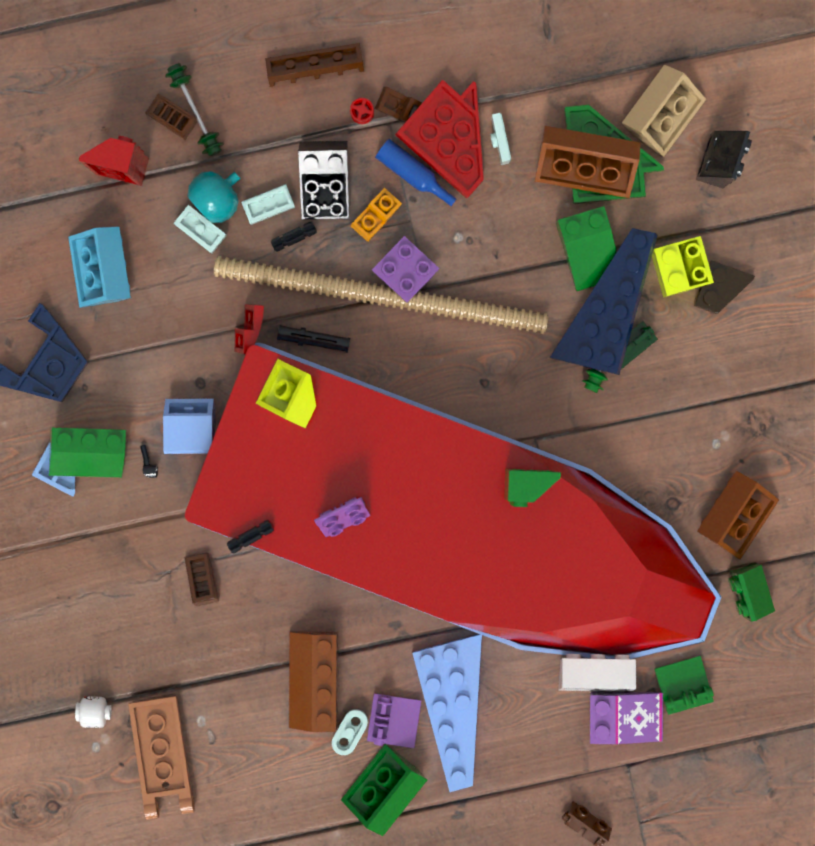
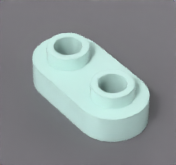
(349, 731)

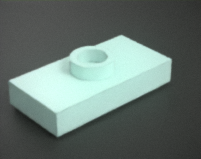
(499, 139)
(268, 204)

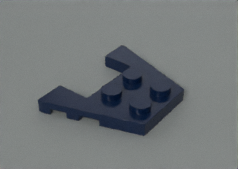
(54, 365)

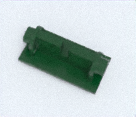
(640, 339)

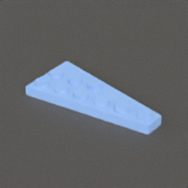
(451, 690)

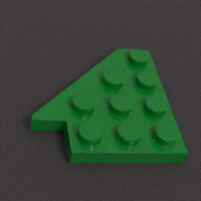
(588, 120)

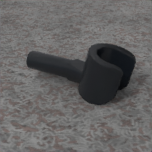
(149, 470)

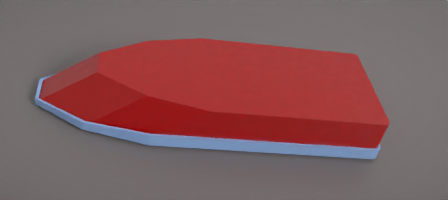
(555, 577)

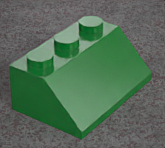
(86, 452)
(527, 485)
(383, 790)

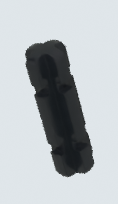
(293, 236)
(250, 536)

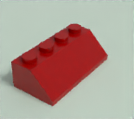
(117, 160)

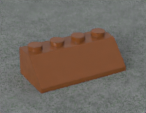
(587, 161)
(313, 681)

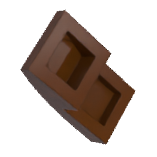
(396, 104)

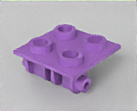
(405, 269)
(333, 522)
(393, 720)

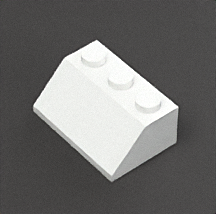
(597, 673)

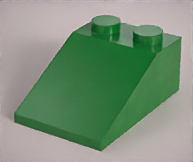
(587, 246)

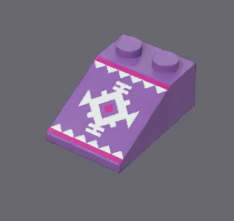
(626, 717)

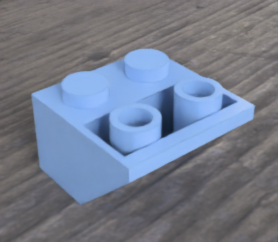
(188, 426)

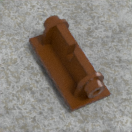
(596, 830)

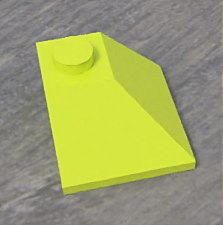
(289, 394)

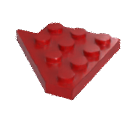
(448, 136)

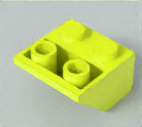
(682, 266)

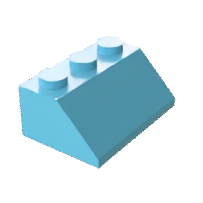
(99, 266)

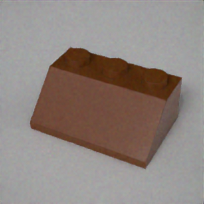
(738, 514)

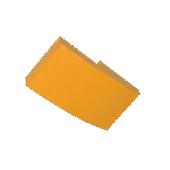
(376, 214)

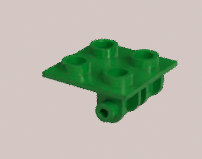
(684, 685)

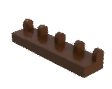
(314, 63)

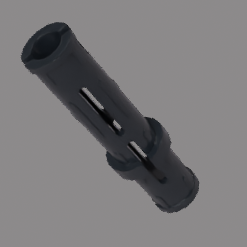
(285, 333)

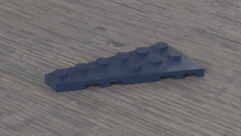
(606, 319)

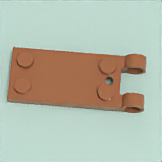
(160, 753)

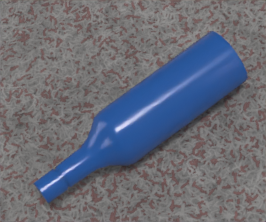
(412, 170)

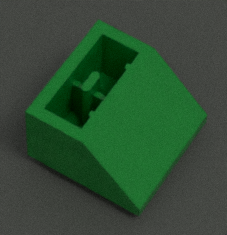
(752, 592)

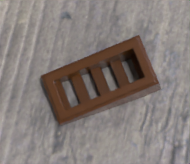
(187, 127)
(196, 600)

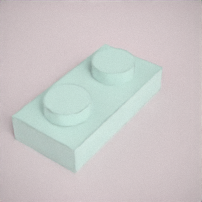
(200, 229)

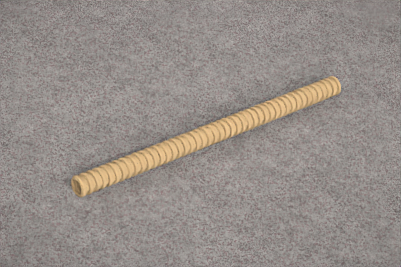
(379, 294)

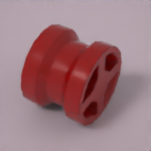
(362, 106)

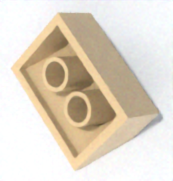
(664, 110)

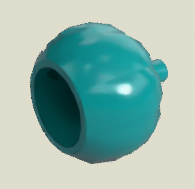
(214, 195)

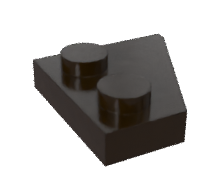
(726, 286)

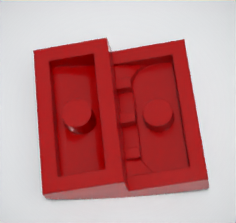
(248, 335)

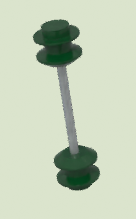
(179, 79)

